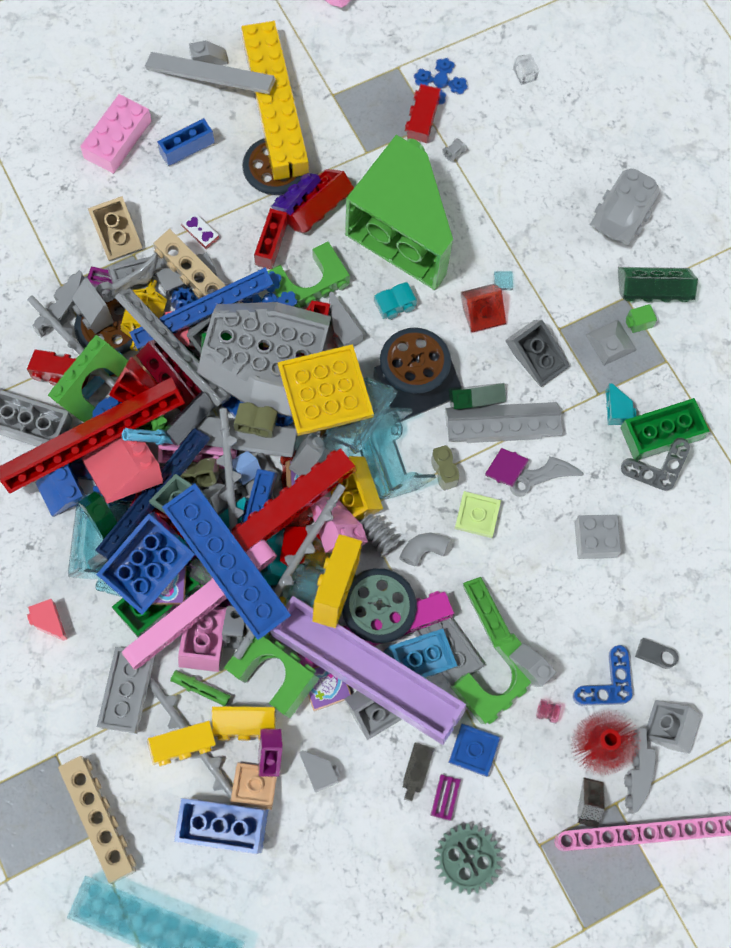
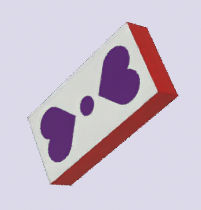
(200, 230)

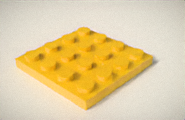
(325, 390)

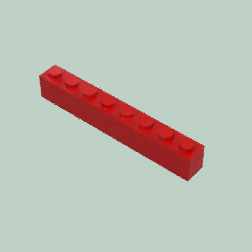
(294, 500)

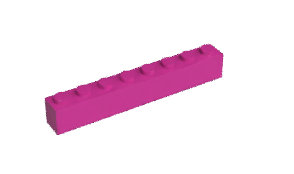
(429, 612)

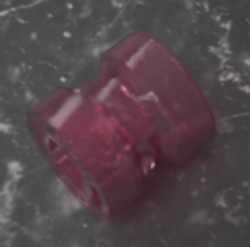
(548, 711)

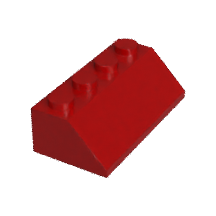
(324, 197)

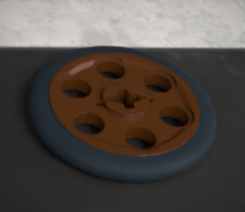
(254, 175)
(84, 335)
(421, 383)

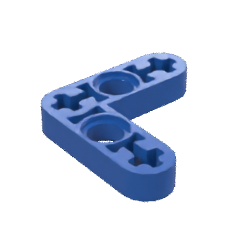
(611, 690)

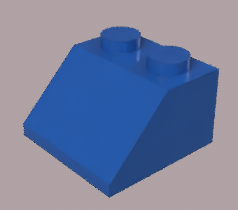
(60, 490)

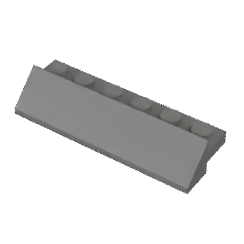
(504, 422)
(280, 444)

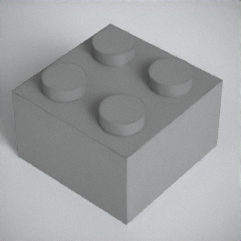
(597, 536)

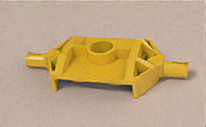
(152, 300)

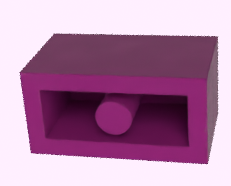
(270, 752)

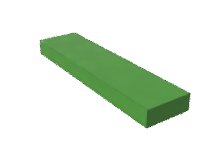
(487, 612)

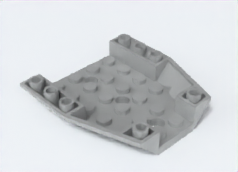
(239, 363)

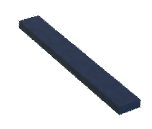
(141, 507)

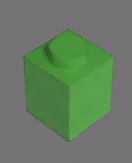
(641, 318)

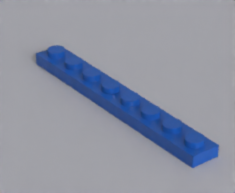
(205, 306)

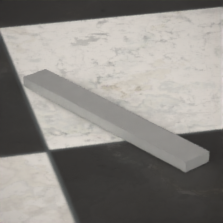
(210, 72)
(170, 344)

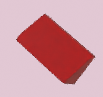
(292, 541)

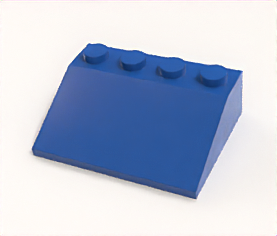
(146, 562)

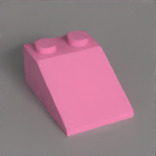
(342, 523)
(203, 642)

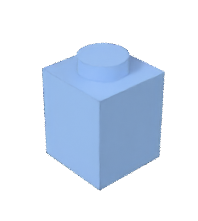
(245, 465)

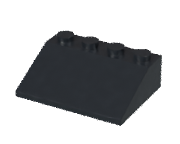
(420, 401)

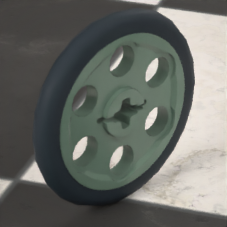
(362, 626)

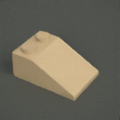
(115, 228)

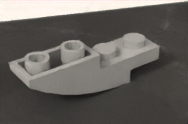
(64, 304)
(640, 779)

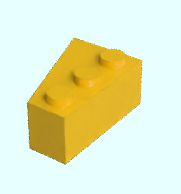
(181, 743)

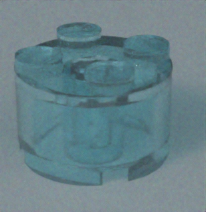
(305, 584)

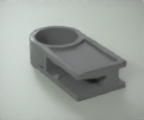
(651, 652)

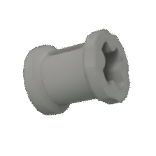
(454, 149)

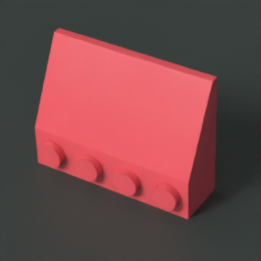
(122, 468)

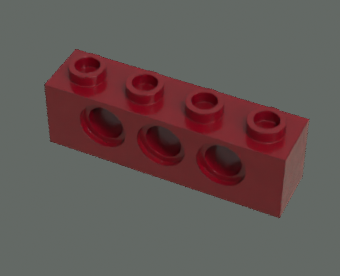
(164, 367)

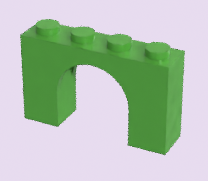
(334, 277)
(69, 388)
(298, 679)
(484, 705)

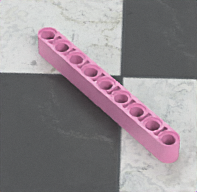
(188, 613)
(637, 836)

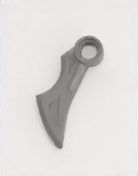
(139, 276)
(552, 469)

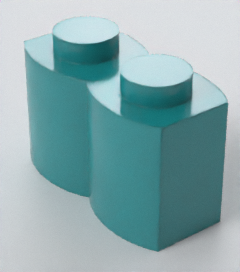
(395, 300)

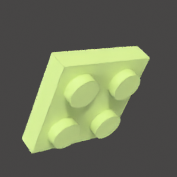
(477, 514)

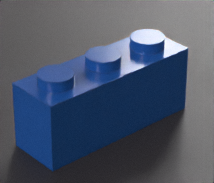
(186, 142)

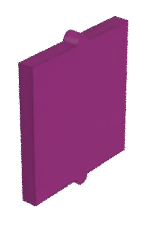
(506, 467)

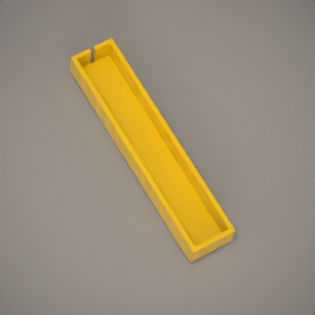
(277, 108)

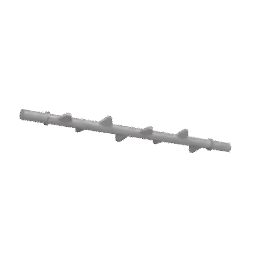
(66, 332)
(231, 476)
(294, 560)
(177, 722)

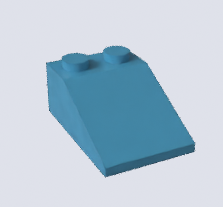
(424, 654)

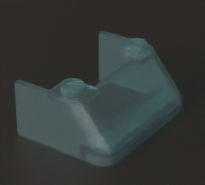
(354, 435)
(385, 460)

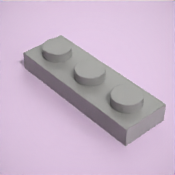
(121, 270)

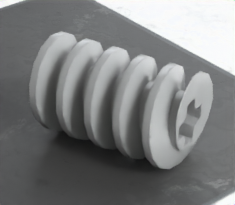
(378, 534)

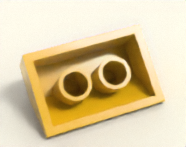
(360, 491)
(241, 722)

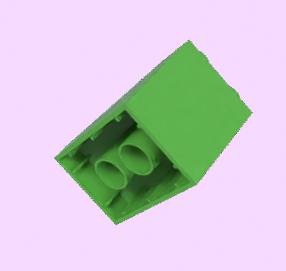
(401, 213)

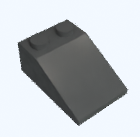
(538, 352)

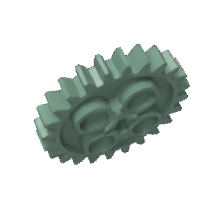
(451, 869)

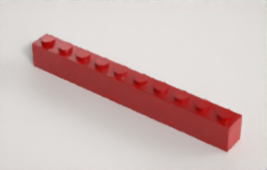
(90, 435)

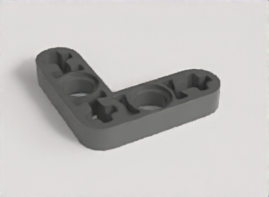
(659, 474)

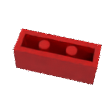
(423, 113)
(271, 238)

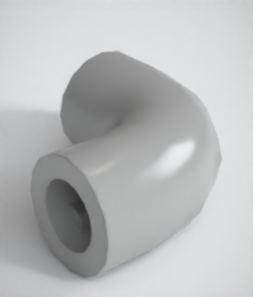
(421, 544)

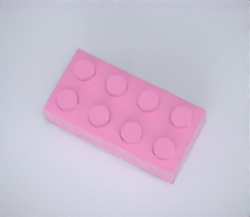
(116, 133)

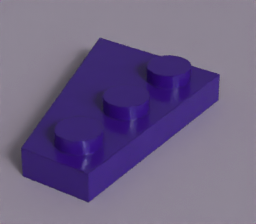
(295, 193)

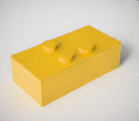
(336, 581)

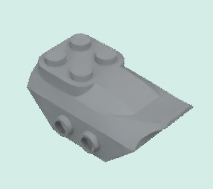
(626, 206)

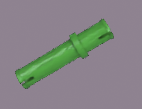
(200, 688)

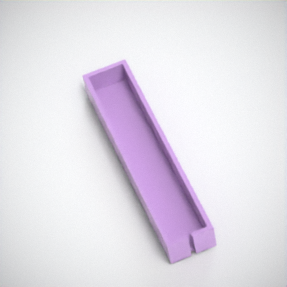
(371, 672)

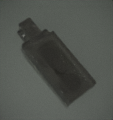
(416, 770)

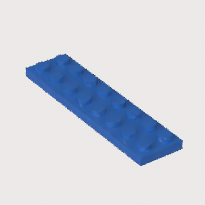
(226, 561)

